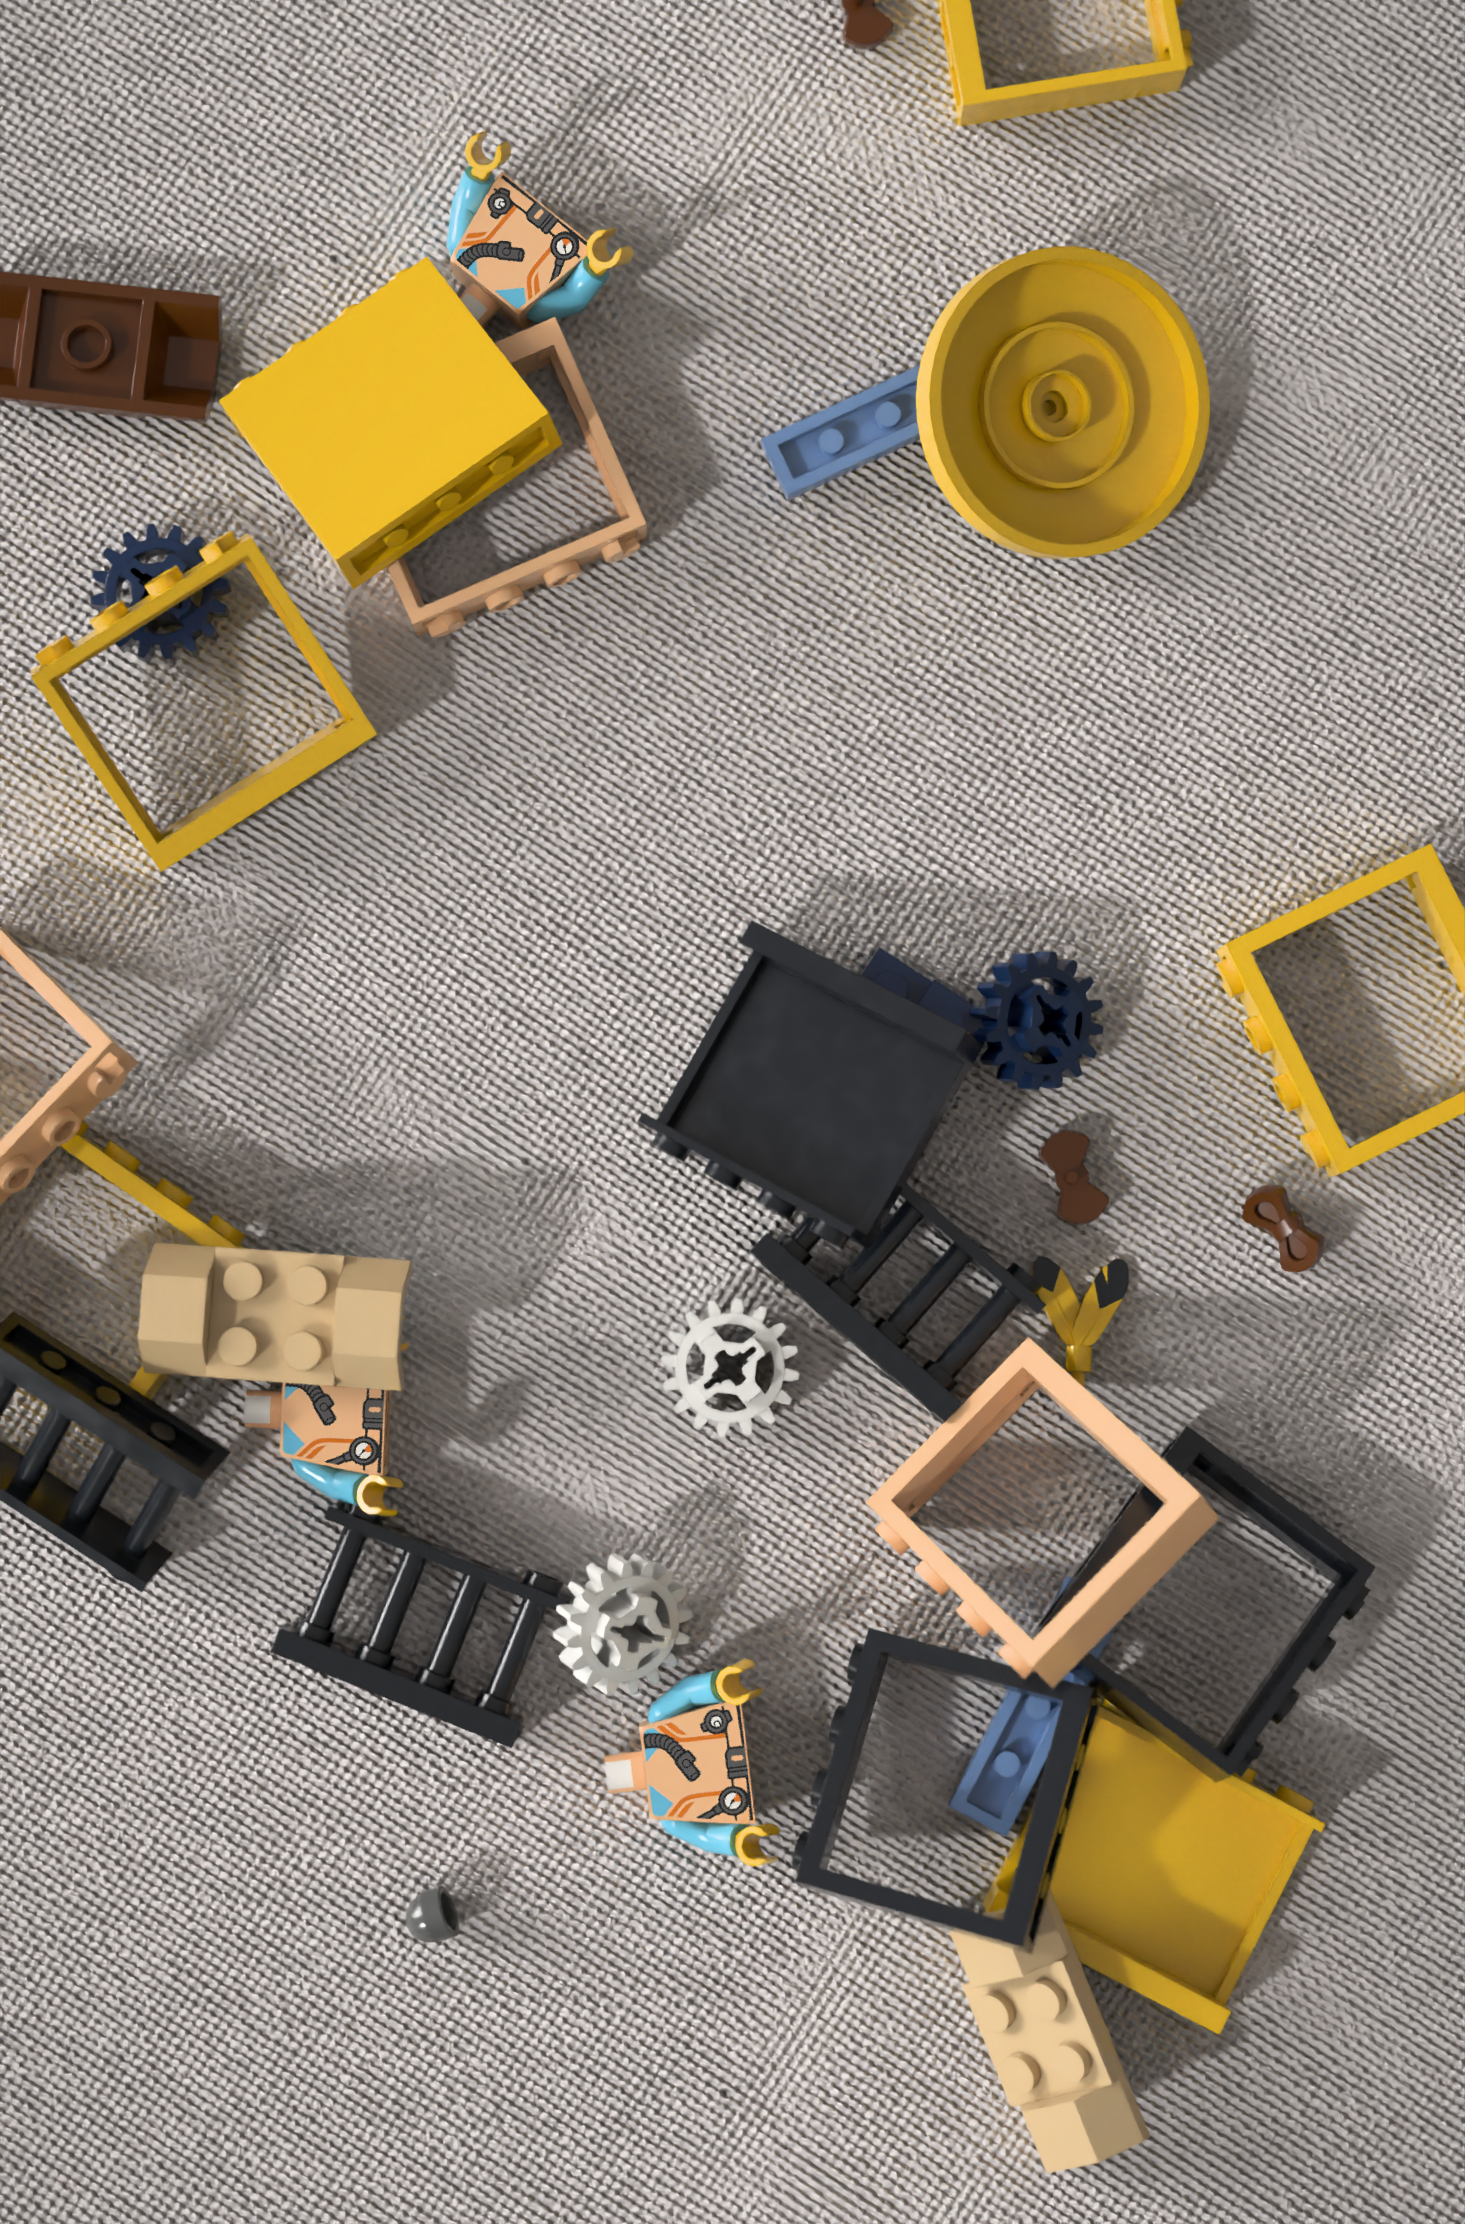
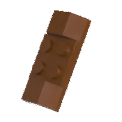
(108, 347)

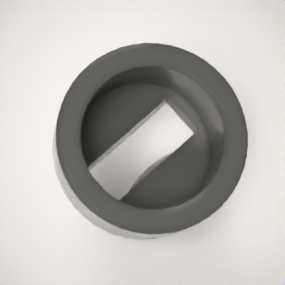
(432, 1916)

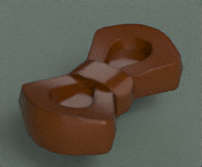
(864, 24)
(1079, 1199)
(1298, 1245)

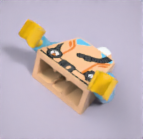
(517, 251)
(333, 1437)
(698, 1765)

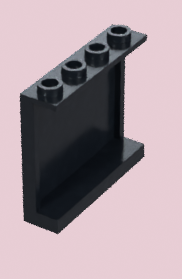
(815, 1089)

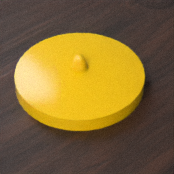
(1063, 403)

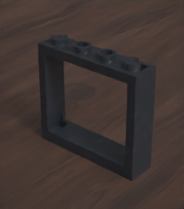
(1306, 1649)
(1047, 1821)

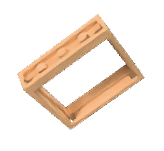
(528, 352)
(75, 1095)
(1115, 1587)

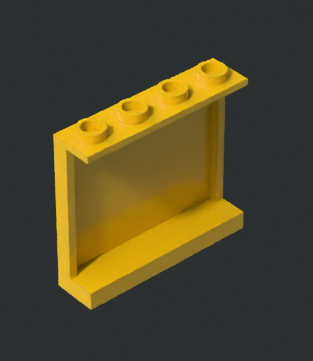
(391, 421)
(1167, 1868)

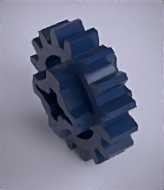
(129, 569)
(1036, 1020)

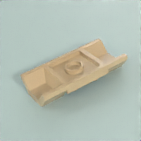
(273, 1316)
(1051, 2045)

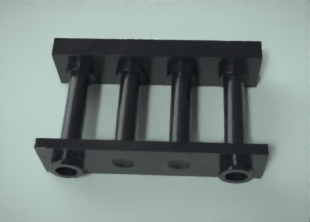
(887, 1338)
(127, 1425)
(432, 1686)

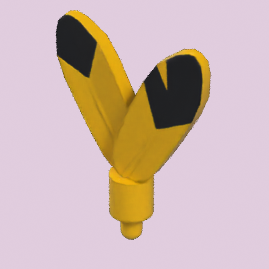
(1081, 1323)

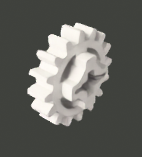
(748, 1391)
(626, 1624)

